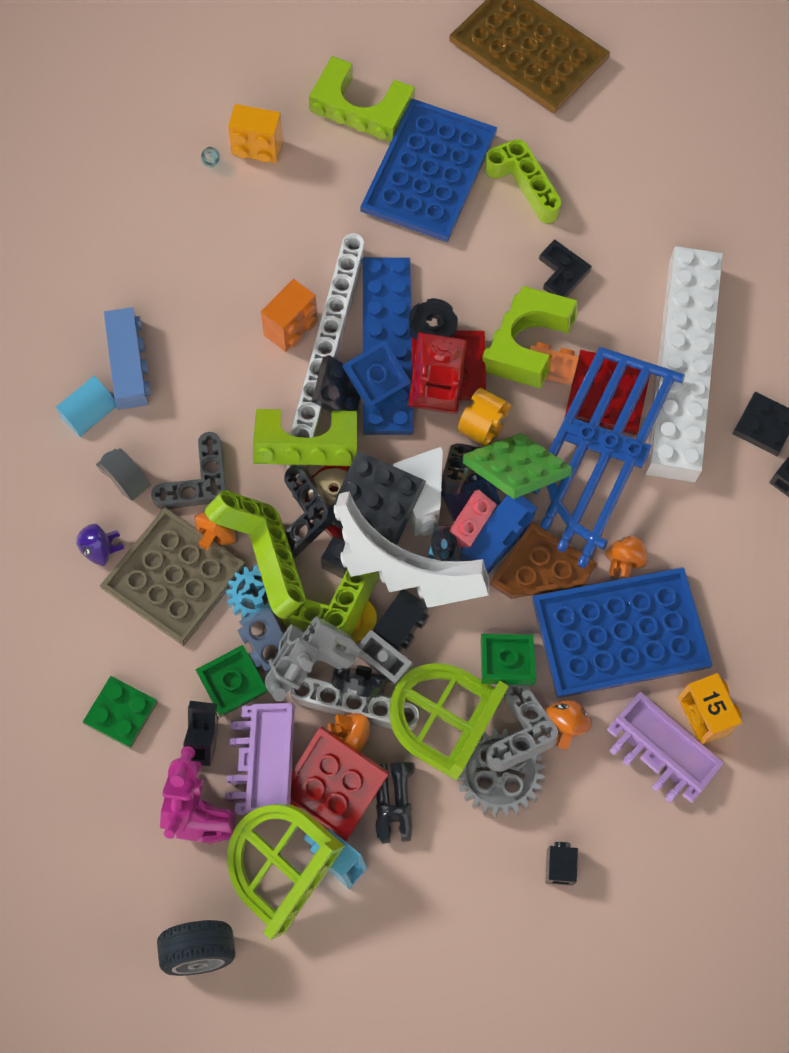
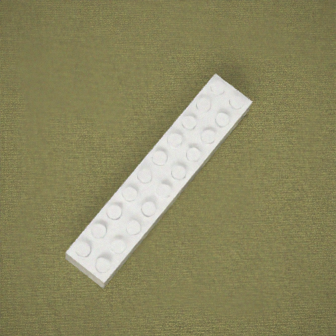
(688, 349)

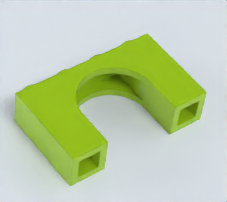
(378, 120)
(528, 310)
(276, 446)

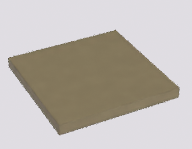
(172, 577)

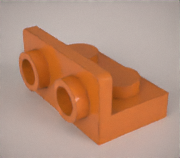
(562, 363)

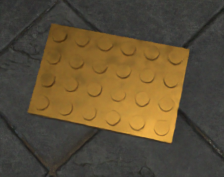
(530, 49)

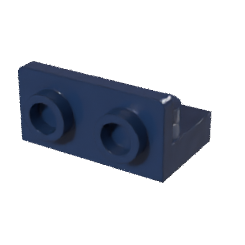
(456, 502)

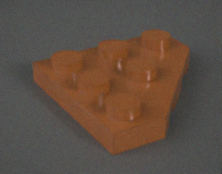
(539, 567)

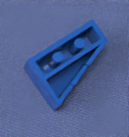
(500, 532)

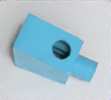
(347, 866)

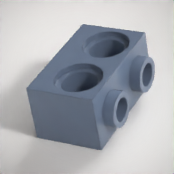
(270, 636)

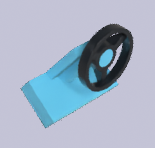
(440, 546)

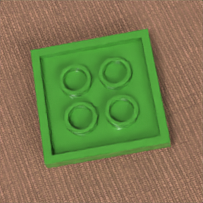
(517, 465)

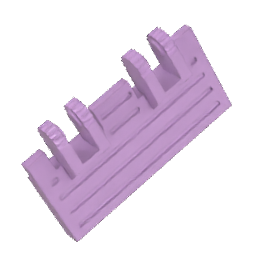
(665, 745)
(266, 759)

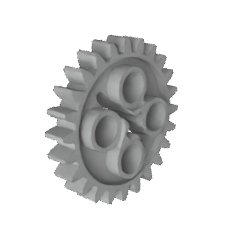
(497, 797)

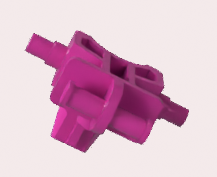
(185, 811)

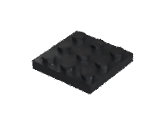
(381, 494)

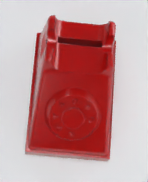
(437, 373)

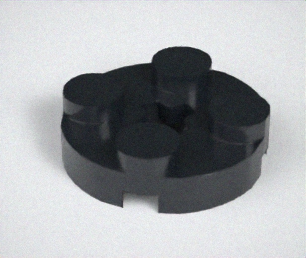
(426, 312)
(360, 680)

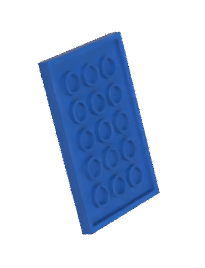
(429, 170)
(621, 632)

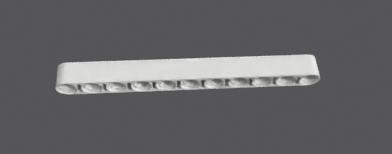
(329, 341)

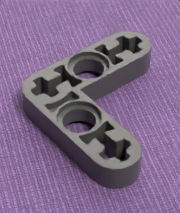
(201, 486)

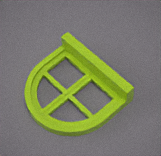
(471, 730)
(305, 884)

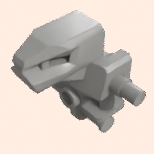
(302, 649)

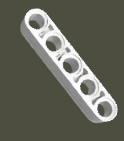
(339, 705)

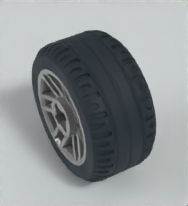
(196, 947)

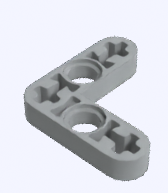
(529, 735)

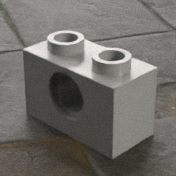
(383, 658)

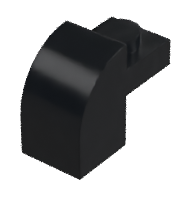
(202, 731)

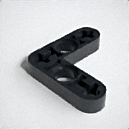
(454, 461)
(311, 509)

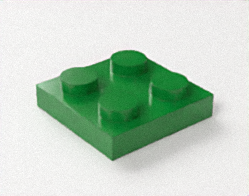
(507, 659)
(231, 680)
(120, 712)

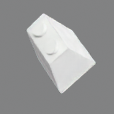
(426, 512)

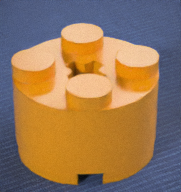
(483, 417)

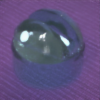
(213, 155)

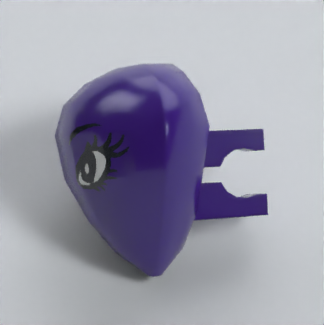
(97, 544)

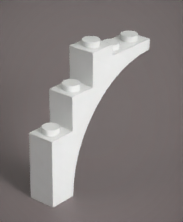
(435, 579)

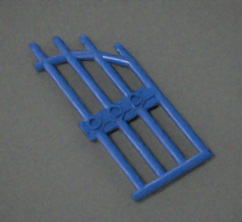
(607, 443)

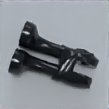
(402, 810)

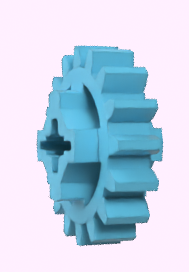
(244, 597)

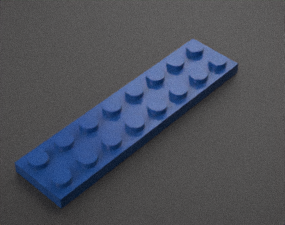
(387, 318)

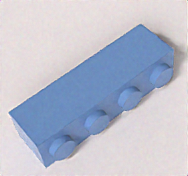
(126, 358)

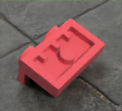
(472, 519)

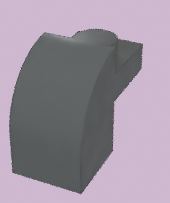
(123, 473)

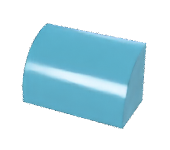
(86, 406)

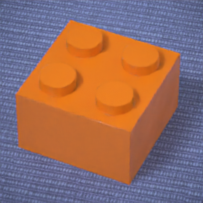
(289, 315)

